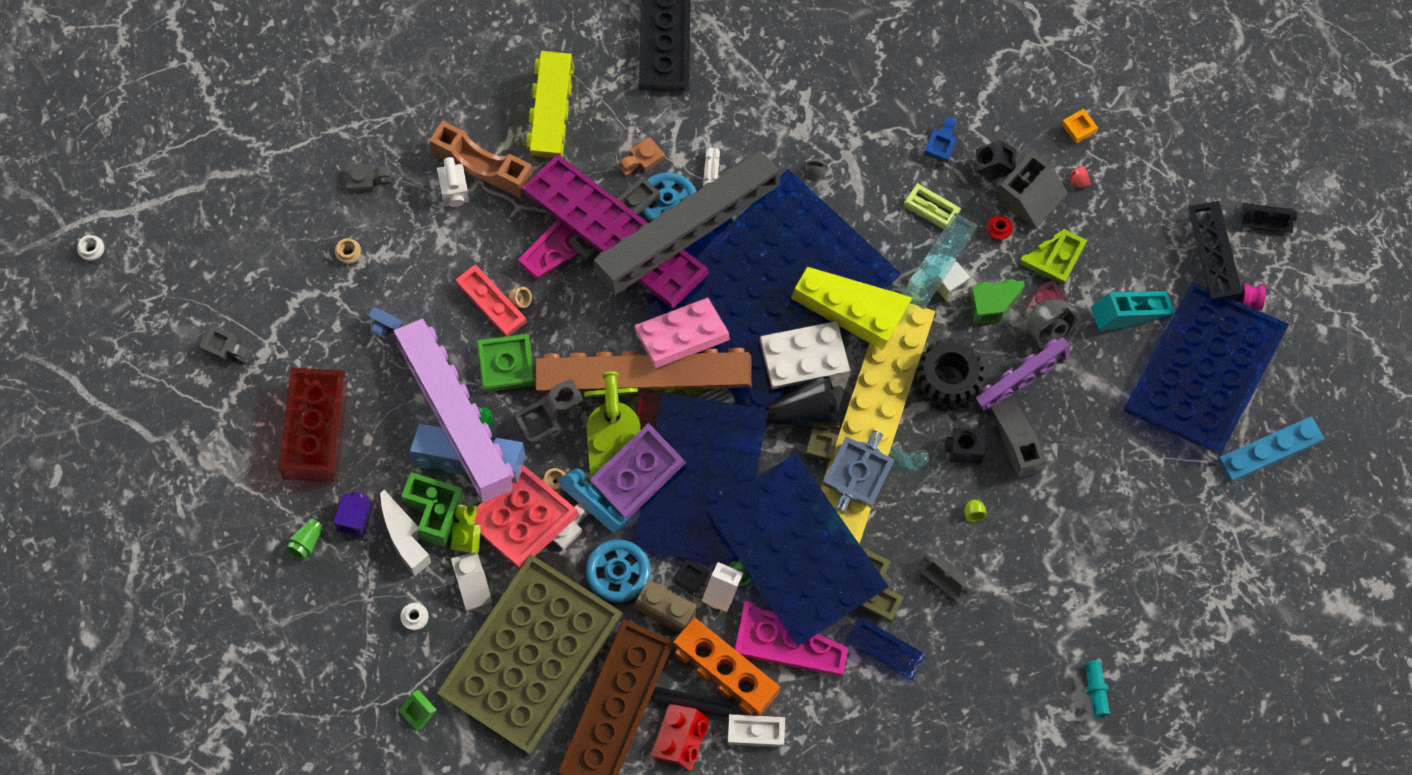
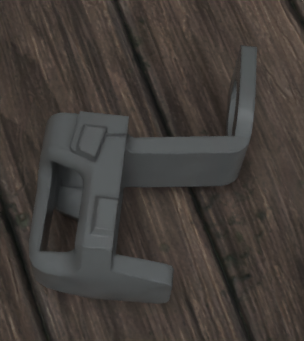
(547, 412)

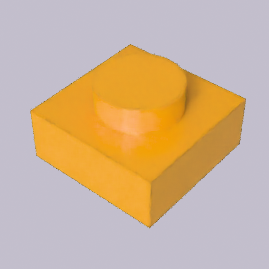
(1079, 126)

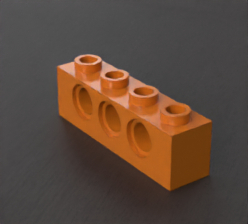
(697, 636)

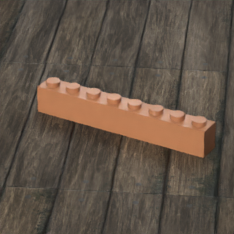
(695, 371)

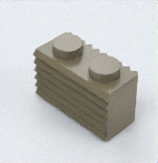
(665, 607)

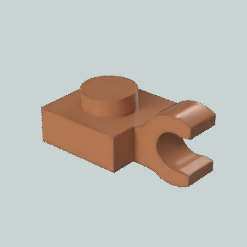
(643, 155)

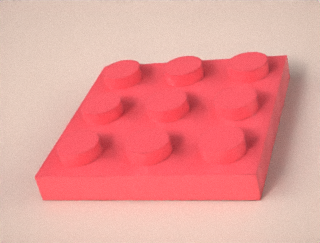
(524, 518)

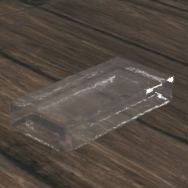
(224, 457)

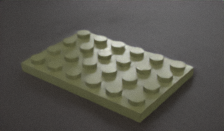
(530, 654)

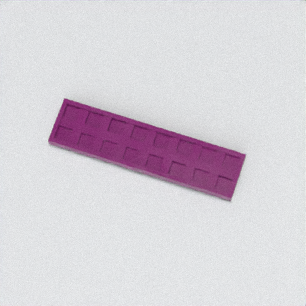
(604, 222)

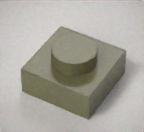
(822, 445)

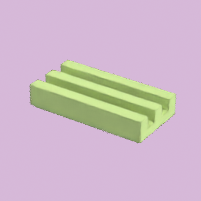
(912, 199)

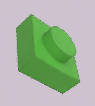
(417, 710)

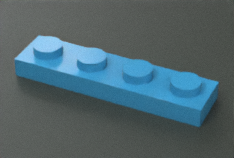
(1271, 449)

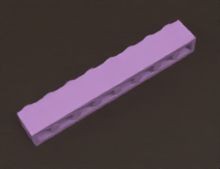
(454, 411)

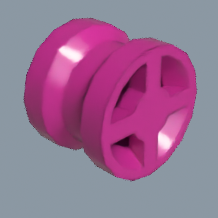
(1253, 296)

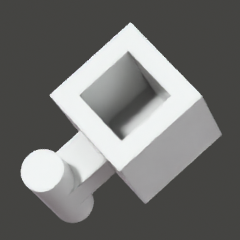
(453, 183)

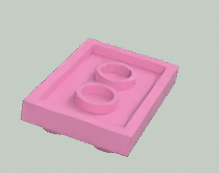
(682, 332)

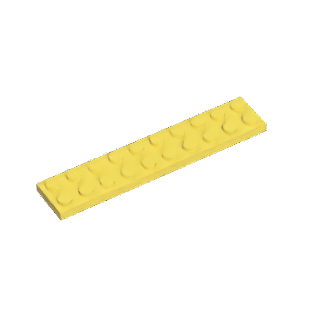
(881, 398)

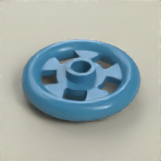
(668, 180)
(622, 549)

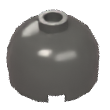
(1052, 321)

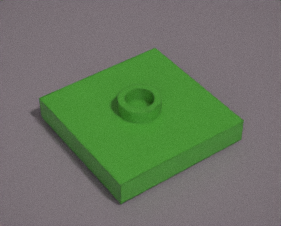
(506, 362)

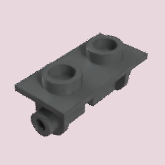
(946, 577)

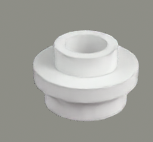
(89, 241)
(414, 624)

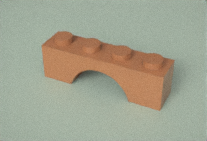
(501, 171)

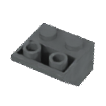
(1032, 190)

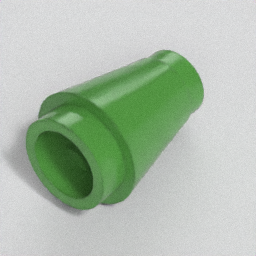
(304, 540)

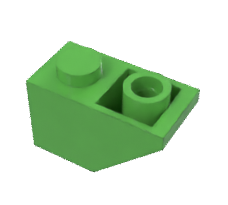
(993, 301)

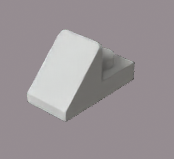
(471, 581)

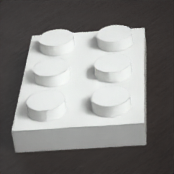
(804, 355)

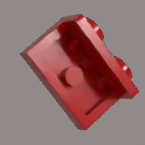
(680, 736)

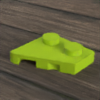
(1056, 256)

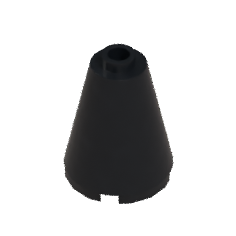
(806, 407)

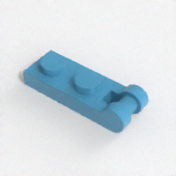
(592, 499)

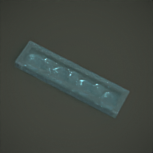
(940, 260)

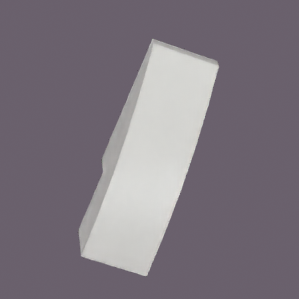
(404, 535)

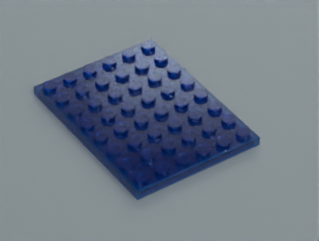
(761, 262)

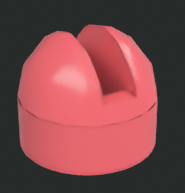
(1079, 177)

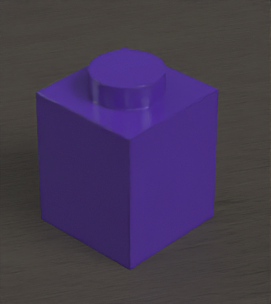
(353, 514)

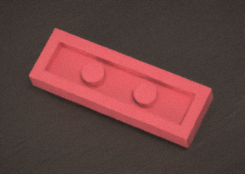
(491, 301)

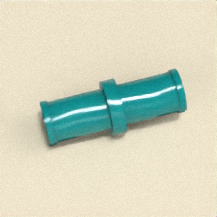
(1097, 689)

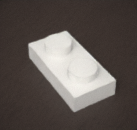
(756, 730)

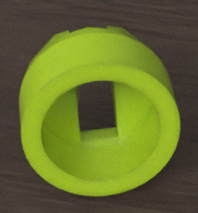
(975, 511)

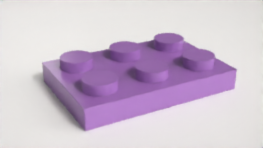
(638, 471)

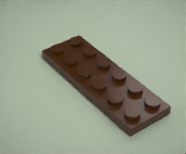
(617, 702)

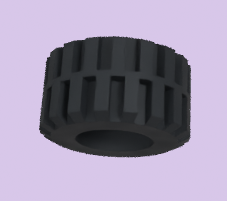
(951, 355)

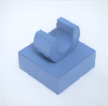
(383, 322)

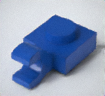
(941, 142)

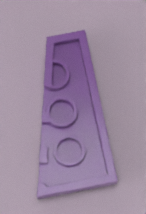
(1025, 374)

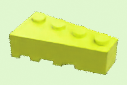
(551, 104)
(857, 307)

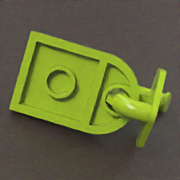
(608, 438)

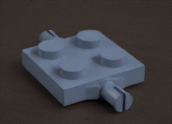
(858, 472)

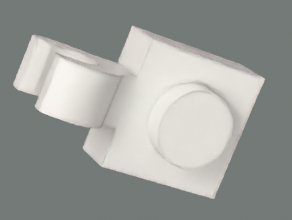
(571, 532)

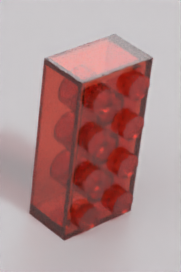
(313, 425)

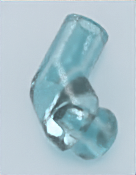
(911, 459)

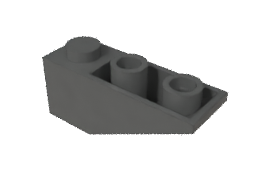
(1018, 439)

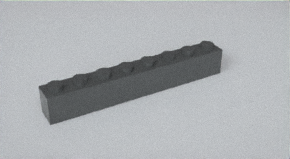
(686, 222)

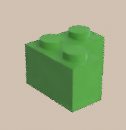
(437, 503)

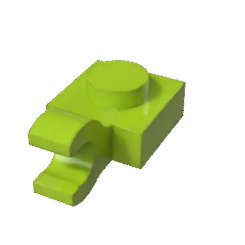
(465, 532)

